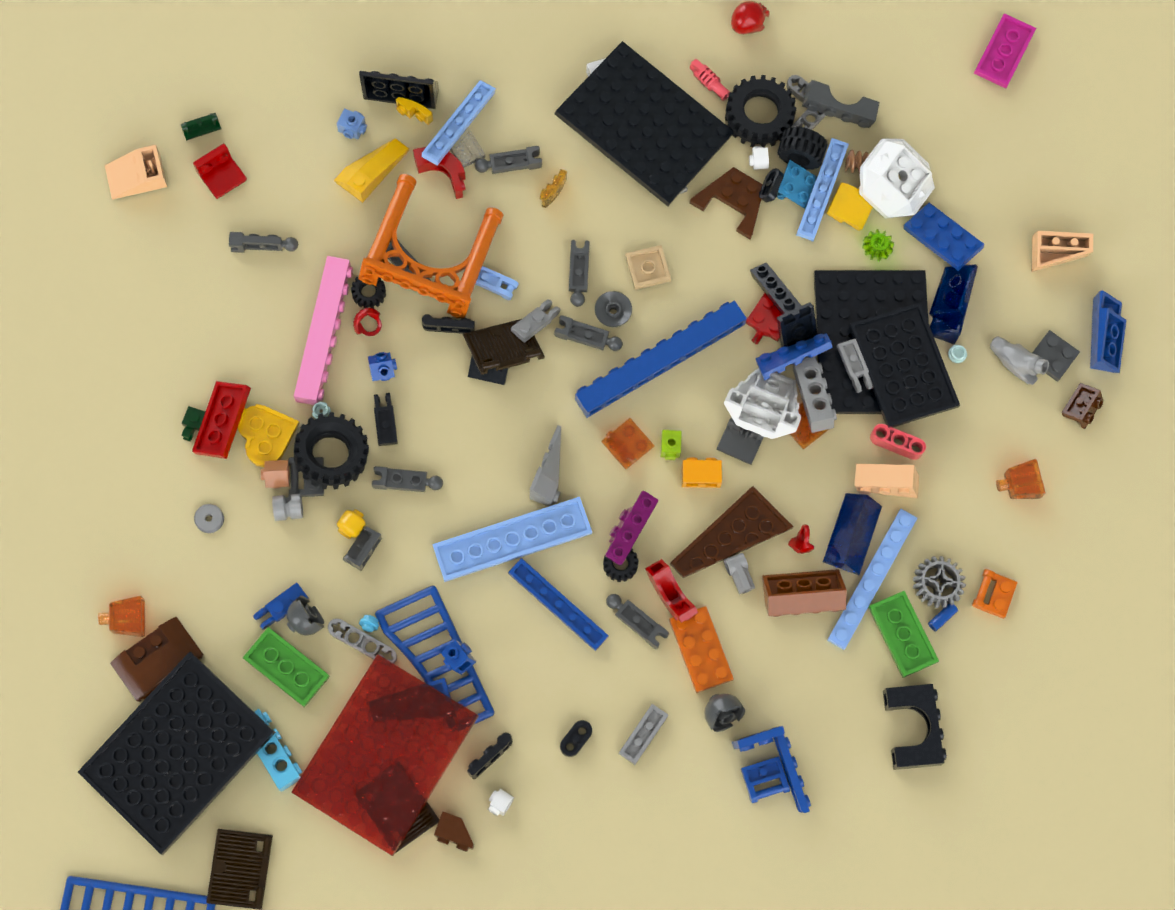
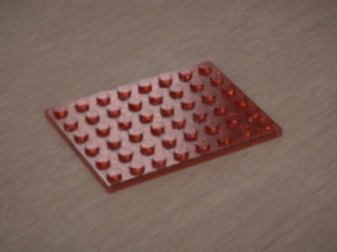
(385, 754)

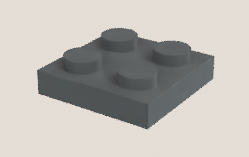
(1058, 353)

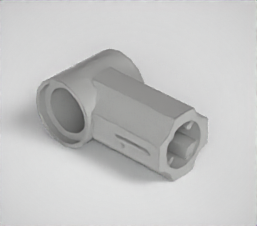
(738, 569)

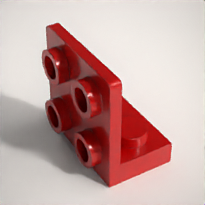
(219, 171)

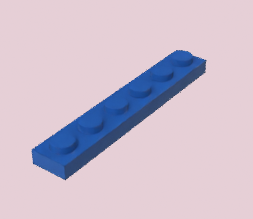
(558, 604)

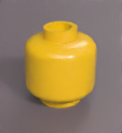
(351, 523)

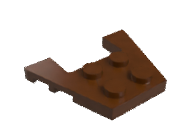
(737, 192)

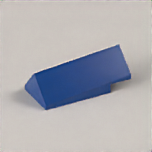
(1107, 333)

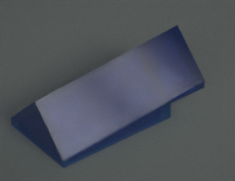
(952, 302)
(852, 532)

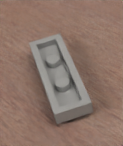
(643, 734)

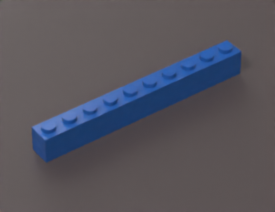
(660, 358)

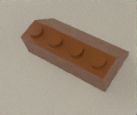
(804, 592)

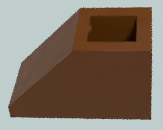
(452, 829)

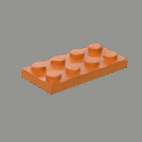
(701, 651)

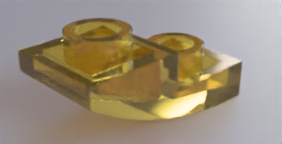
(553, 190)

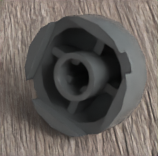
(304, 618)
(722, 711)

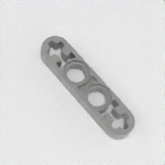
(363, 640)

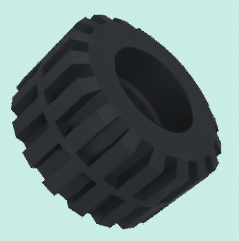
(802, 147)

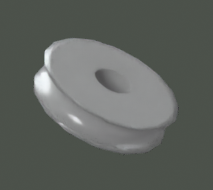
(209, 510)

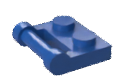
(765, 772)

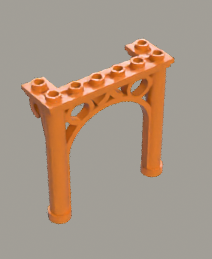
(457, 295)

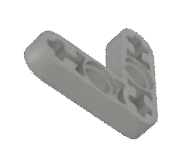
(795, 91)

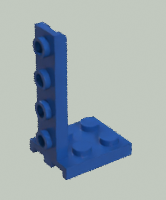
(789, 763)

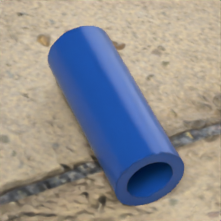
(942, 617)

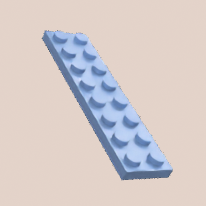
(512, 539)

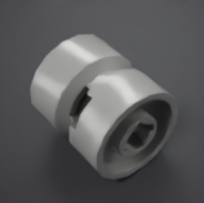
(287, 507)

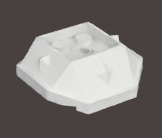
(881, 182)

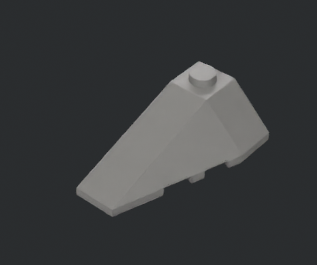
(546, 481)

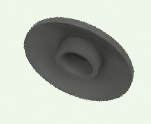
(616, 301)

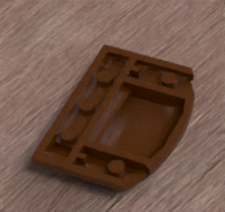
(154, 658)

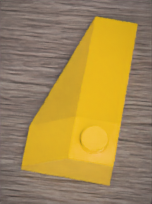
(369, 171)

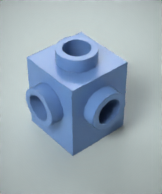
(351, 124)

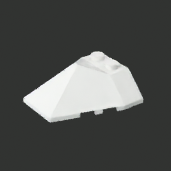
(765, 405)

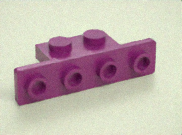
(630, 527)

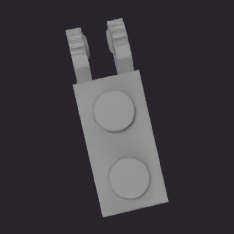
(535, 321)
(854, 364)

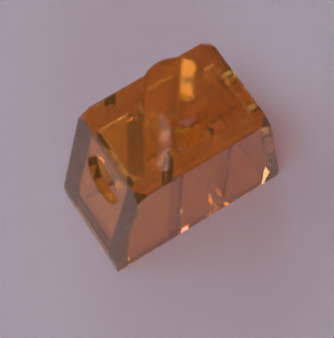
(1023, 481)
(125, 617)

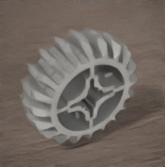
(941, 566)

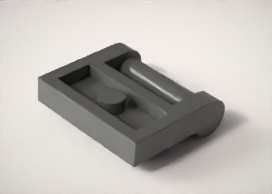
(309, 490)

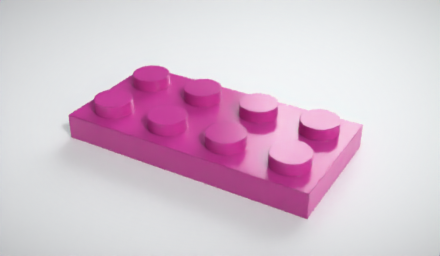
(1005, 50)

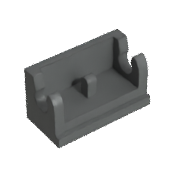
(363, 548)

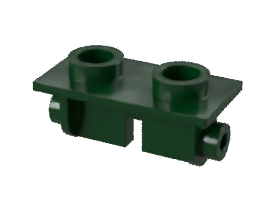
(200, 126)

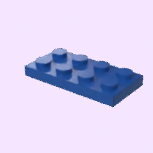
(943, 236)

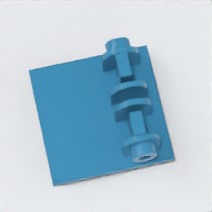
(796, 184)

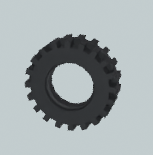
(756, 132)
(330, 428)

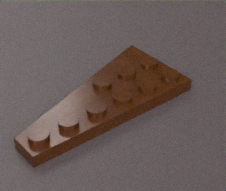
(740, 527)

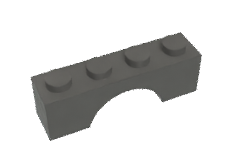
(820, 99)

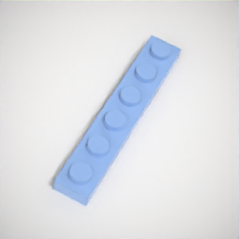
(458, 122)
(822, 189)

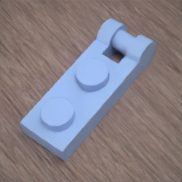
(493, 281)

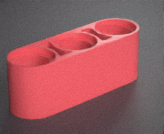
(906, 439)

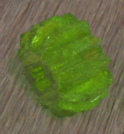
(883, 243)

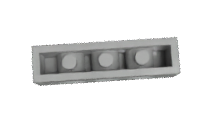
(817, 419)

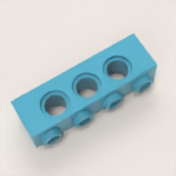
(290, 775)

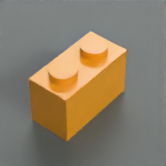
(702, 473)

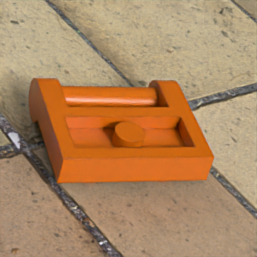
(1000, 596)

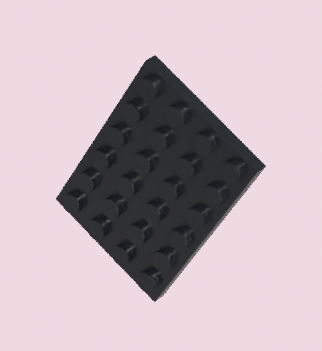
(904, 365)

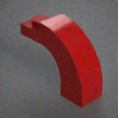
(449, 165)
(670, 592)

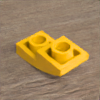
(411, 108)

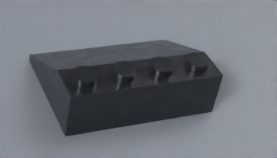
(390, 87)

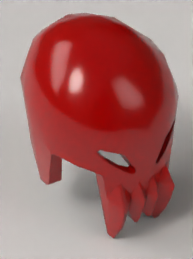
(749, 17)

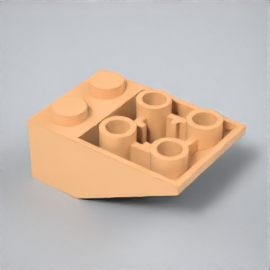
(136, 173)

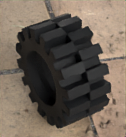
(371, 301)
(621, 574)

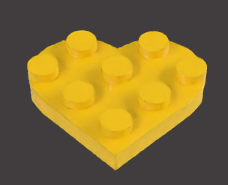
(266, 433)

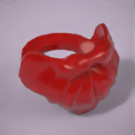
(360, 315)
(801, 542)

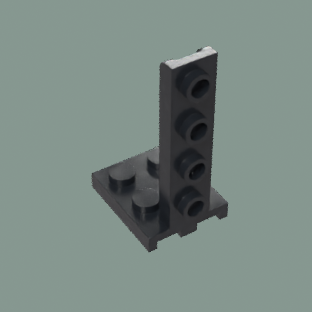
(796, 320)

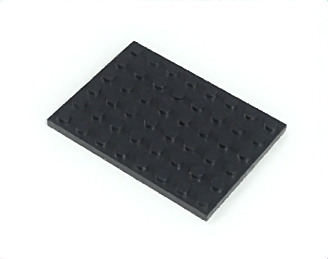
(644, 123)
(851, 297)
(176, 753)

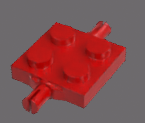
(764, 320)

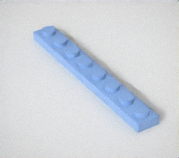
(872, 579)

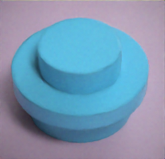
(369, 623)

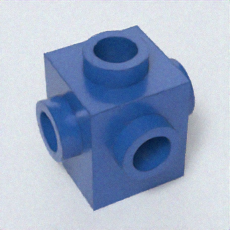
(382, 366)
(458, 657)

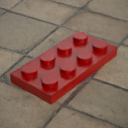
(221, 419)

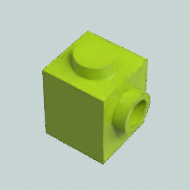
(671, 444)

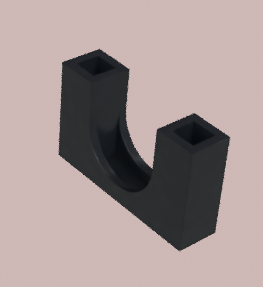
(922, 700)

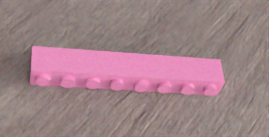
(322, 331)

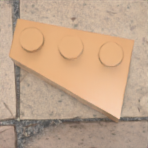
(1059, 247)
(887, 479)

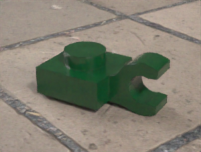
(192, 421)

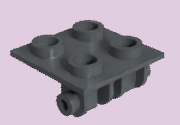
(740, 442)

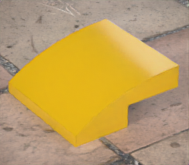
(849, 206)

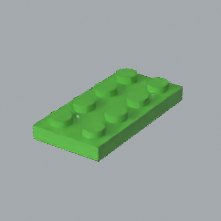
(903, 634)
(286, 667)

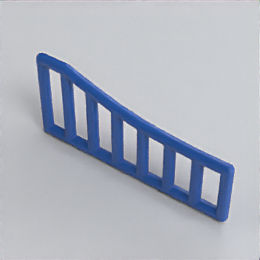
(417, 660)
(130, 890)

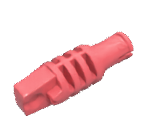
(709, 79)

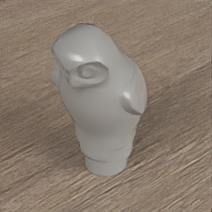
(1019, 360)

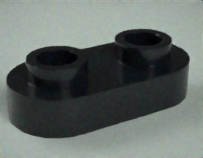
(771, 185)
(576, 739)

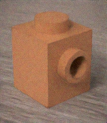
(276, 474)

